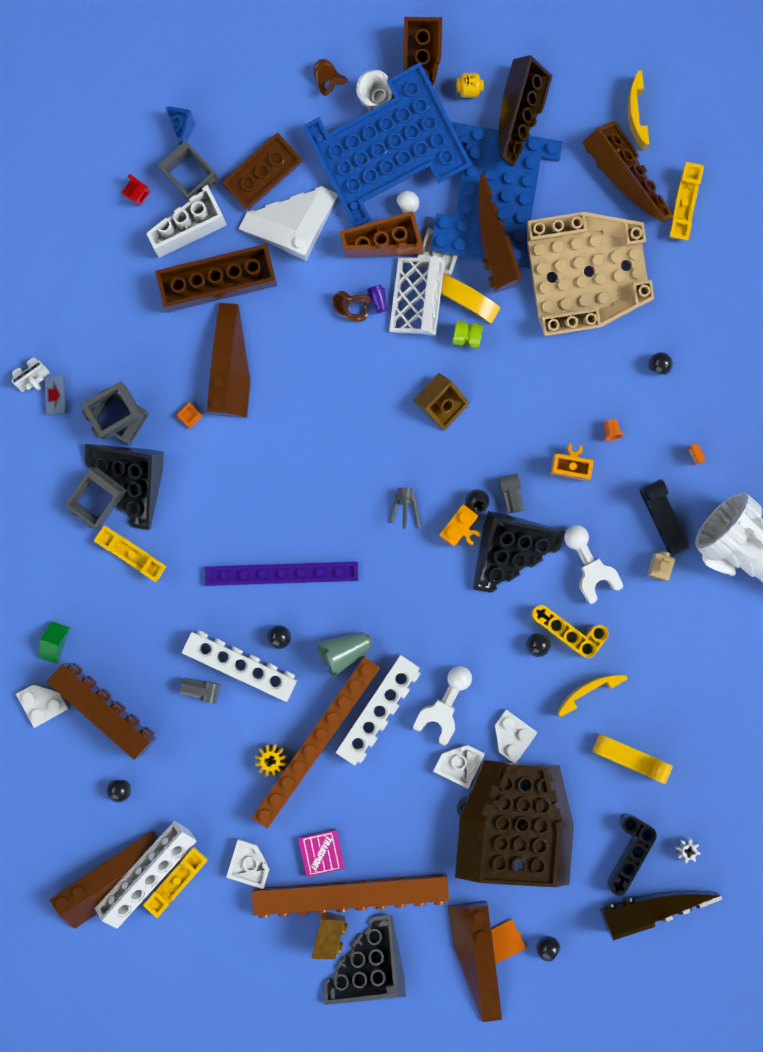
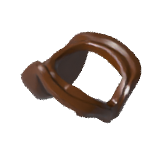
(325, 71)
(342, 300)

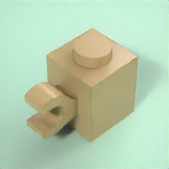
(661, 566)

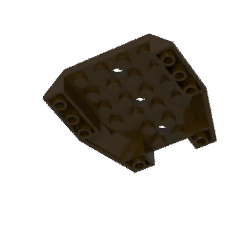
(490, 834)

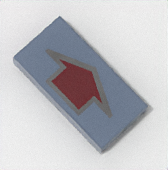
(55, 395)

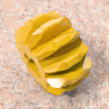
(276, 765)

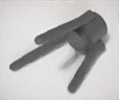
(405, 496)

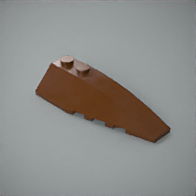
(423, 44)
(620, 164)
(496, 247)
(229, 366)
(78, 900)
(476, 956)

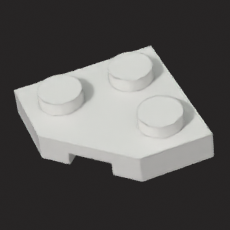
(41, 704)
(513, 736)
(459, 764)
(248, 865)

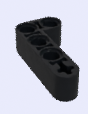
(664, 517)
(627, 856)

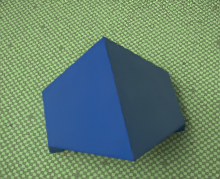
(182, 122)

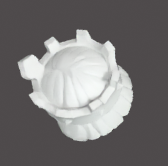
(373, 89)

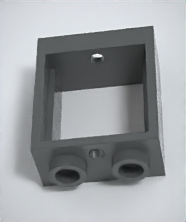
(178, 157)
(118, 426)
(131, 431)
(107, 484)

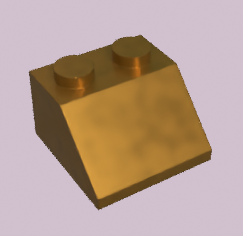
(441, 401)
(329, 935)

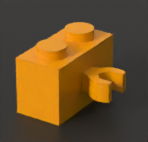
(572, 465)
(459, 527)

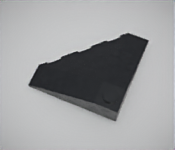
(134, 470)
(510, 546)
(371, 968)

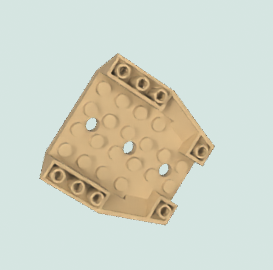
(569, 245)

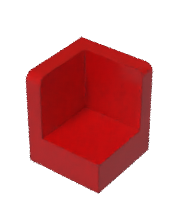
(136, 190)

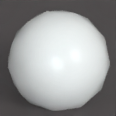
(408, 201)

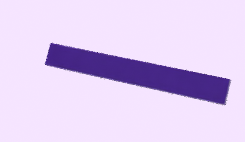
(281, 573)

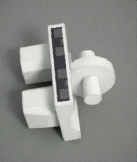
(30, 377)

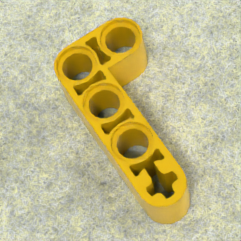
(565, 628)
(632, 758)

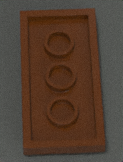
(262, 171)

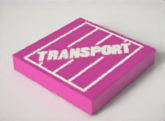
(321, 853)

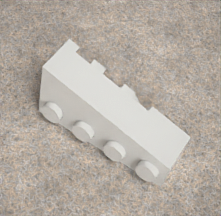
(187, 224)

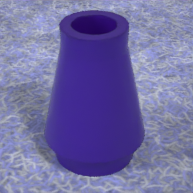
(378, 298)

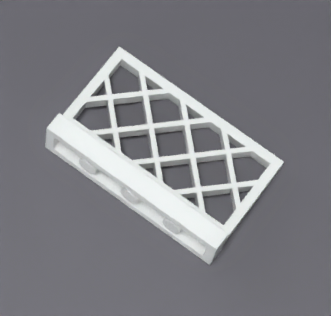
(432, 295)

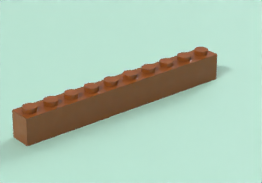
(316, 742)
(350, 894)

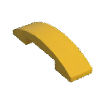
(639, 132)
(685, 201)
(469, 298)
(130, 553)
(569, 705)
(175, 882)

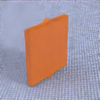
(506, 941)

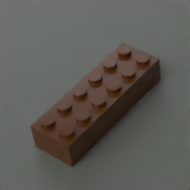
(216, 278)
(102, 710)

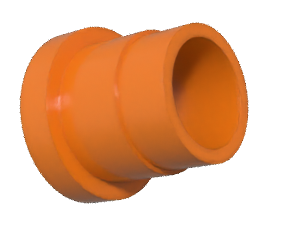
(612, 430)

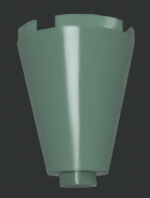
(343, 651)

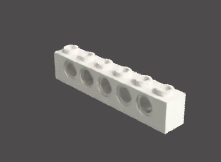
(193, 650)
(346, 749)
(145, 874)

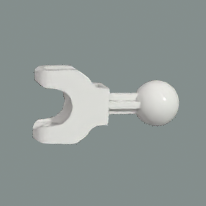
(593, 570)
(459, 679)

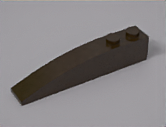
(521, 103)
(644, 911)

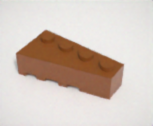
(383, 238)

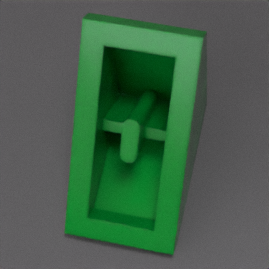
(53, 642)

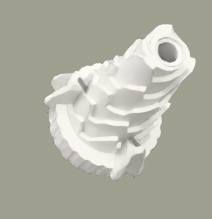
(733, 537)

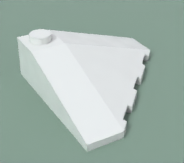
(293, 222)

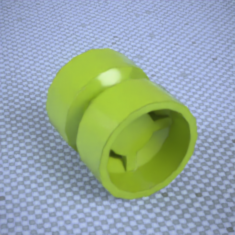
(467, 334)

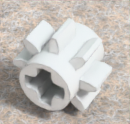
(689, 855)

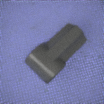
(510, 488)
(205, 691)

